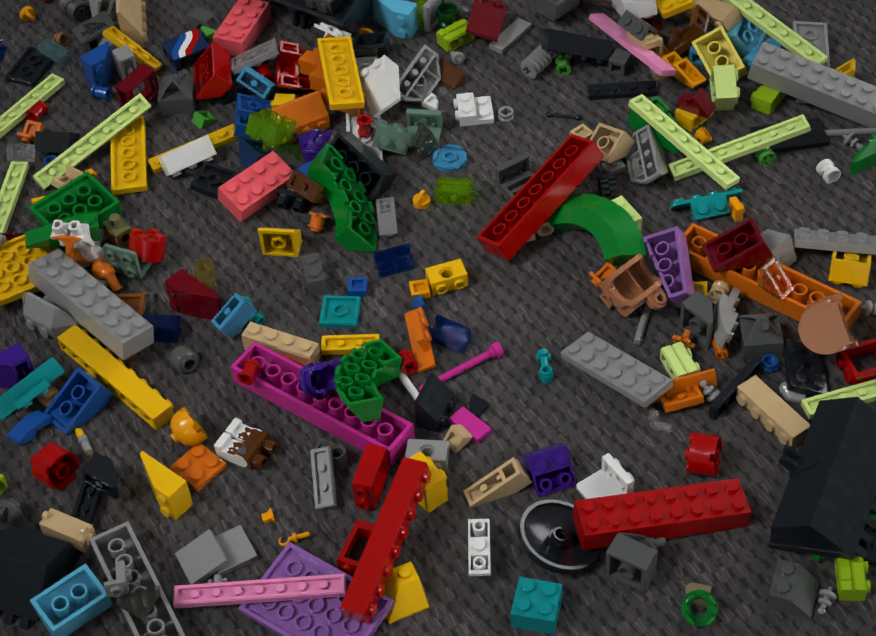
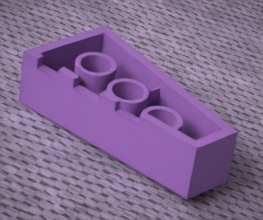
(672, 262)

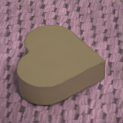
(698, 604)

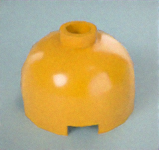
(186, 429)

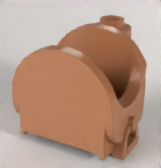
(632, 287)
(825, 327)

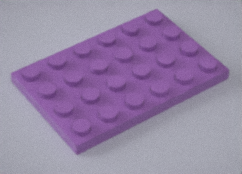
(309, 616)

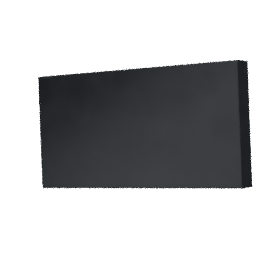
(811, 139)

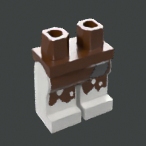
(245, 445)

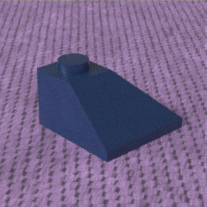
(250, 152)

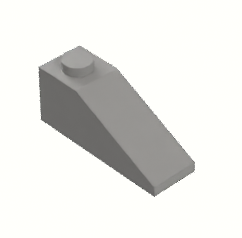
(386, 216)

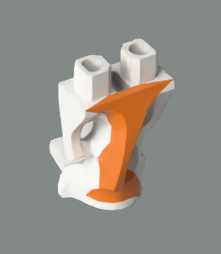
(78, 242)

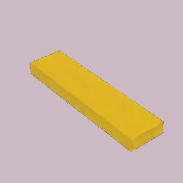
(141, 55)

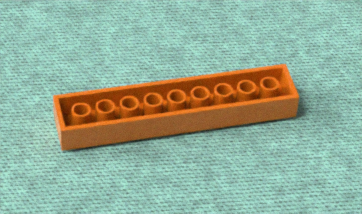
(747, 278)

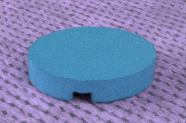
(449, 158)

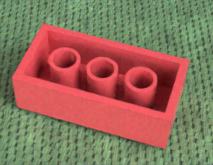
(243, 26)
(255, 186)

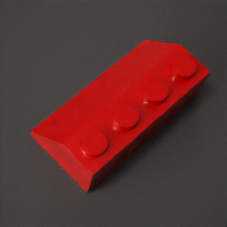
(212, 72)

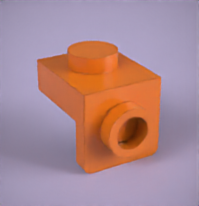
(28, 133)
(602, 274)

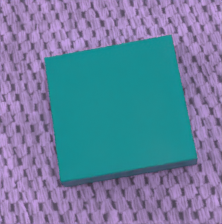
(340, 311)

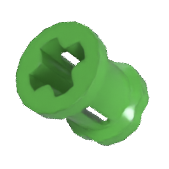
(563, 67)

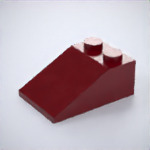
(486, 19)
(737, 247)
(191, 296)

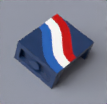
(184, 47)

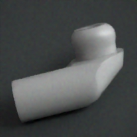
(790, 396)

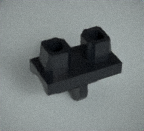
(290, 196)

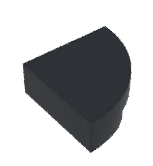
(477, 405)

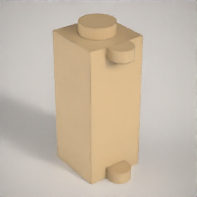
(67, 529)

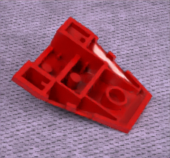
(287, 68)

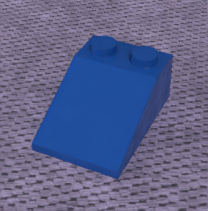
(78, 401)

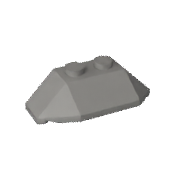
(420, 76)
(646, 158)
(46, 317)

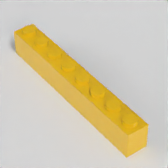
(116, 377)

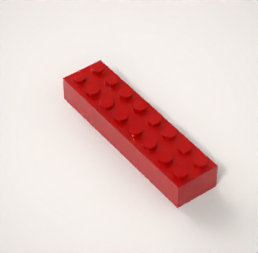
(540, 197)
(662, 512)

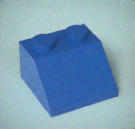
(98, 65)

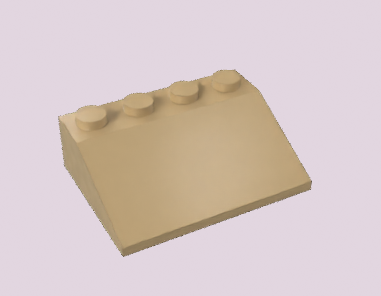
(133, 20)

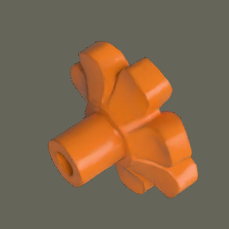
(685, 339)

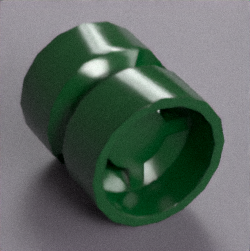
(447, 14)

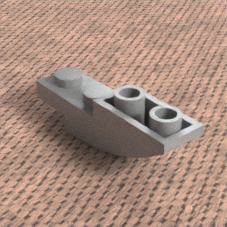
(725, 317)

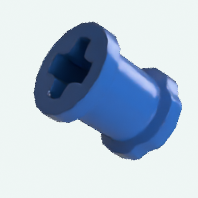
(101, 92)

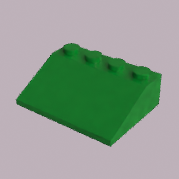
(76, 196)

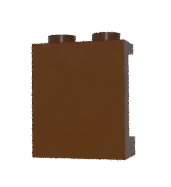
(682, 40)
(307, 187)

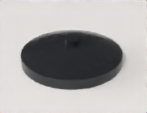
(552, 539)

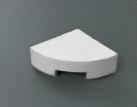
(431, 102)

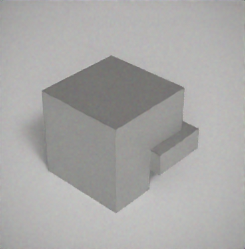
(780, 246)

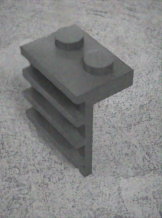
(513, 174)

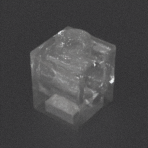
(21, 152)

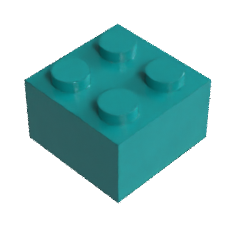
(536, 605)

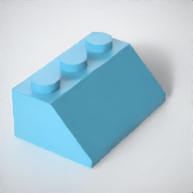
(745, 37)
(71, 602)

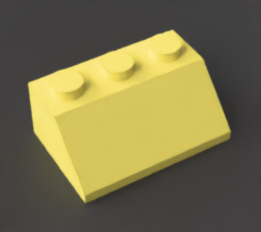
(718, 50)

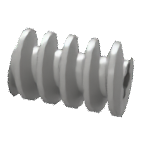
(536, 62)

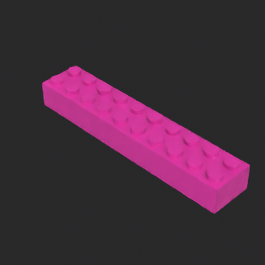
(280, 385)

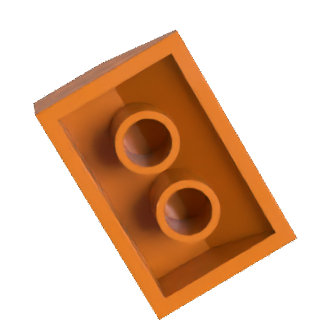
(307, 111)

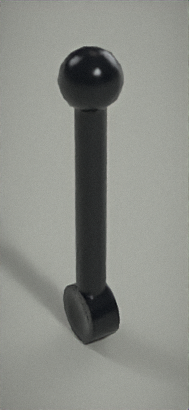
(578, 117)

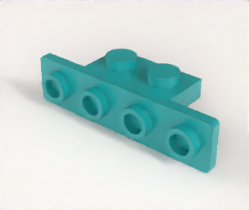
(708, 206)
(29, 387)

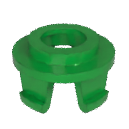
(699, 620)

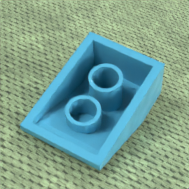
(397, 17)

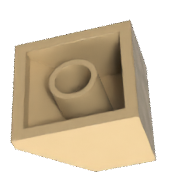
(612, 142)

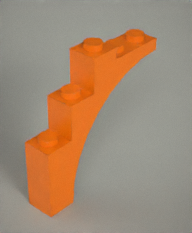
(311, 66)

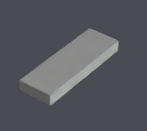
(510, 35)
(323, 478)

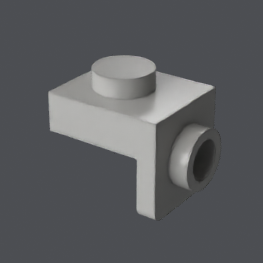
(121, 585)

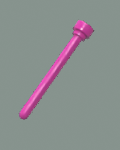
(493, 351)

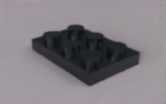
(804, 369)

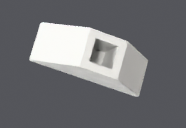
(479, 547)

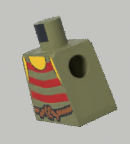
(115, 230)

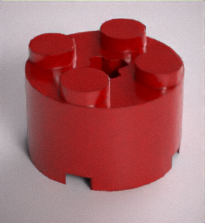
(148, 245)
(703, 454)
(54, 466)

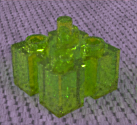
(270, 128)

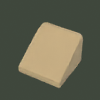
(457, 437)

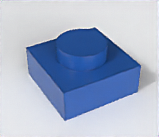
(357, 286)

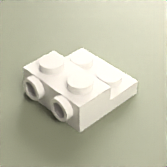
(473, 109)

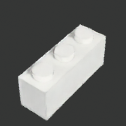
(187, 156)

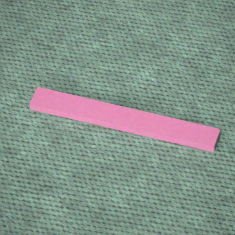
(620, 35)
(259, 591)

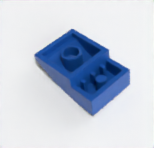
(243, 108)

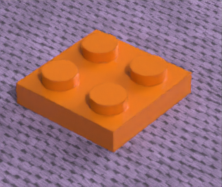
(198, 466)

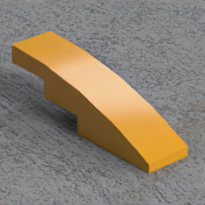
(685, 70)

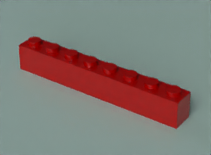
(386, 540)

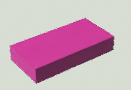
(473, 424)

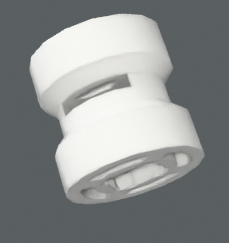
(828, 171)

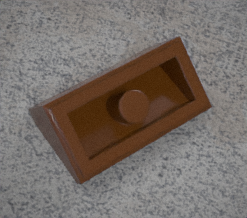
(451, 75)

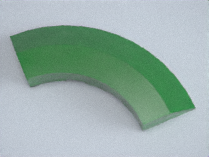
(347, 200)
(606, 221)
(362, 374)

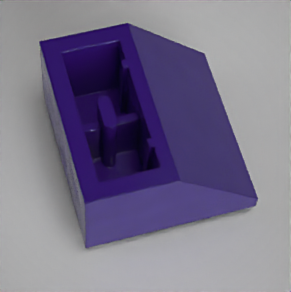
(14, 366)
(550, 469)

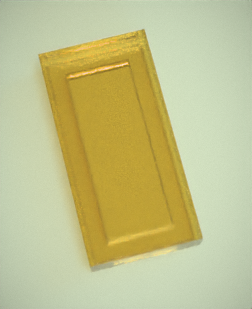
(205, 272)

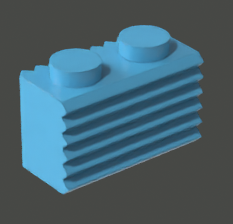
(256, 82)
(234, 316)

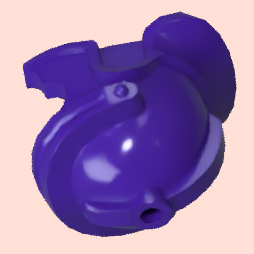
(312, 143)
(318, 378)

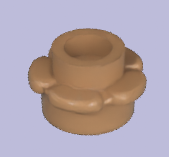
(61, 38)

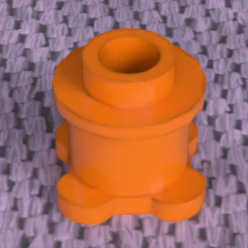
(317, 221)

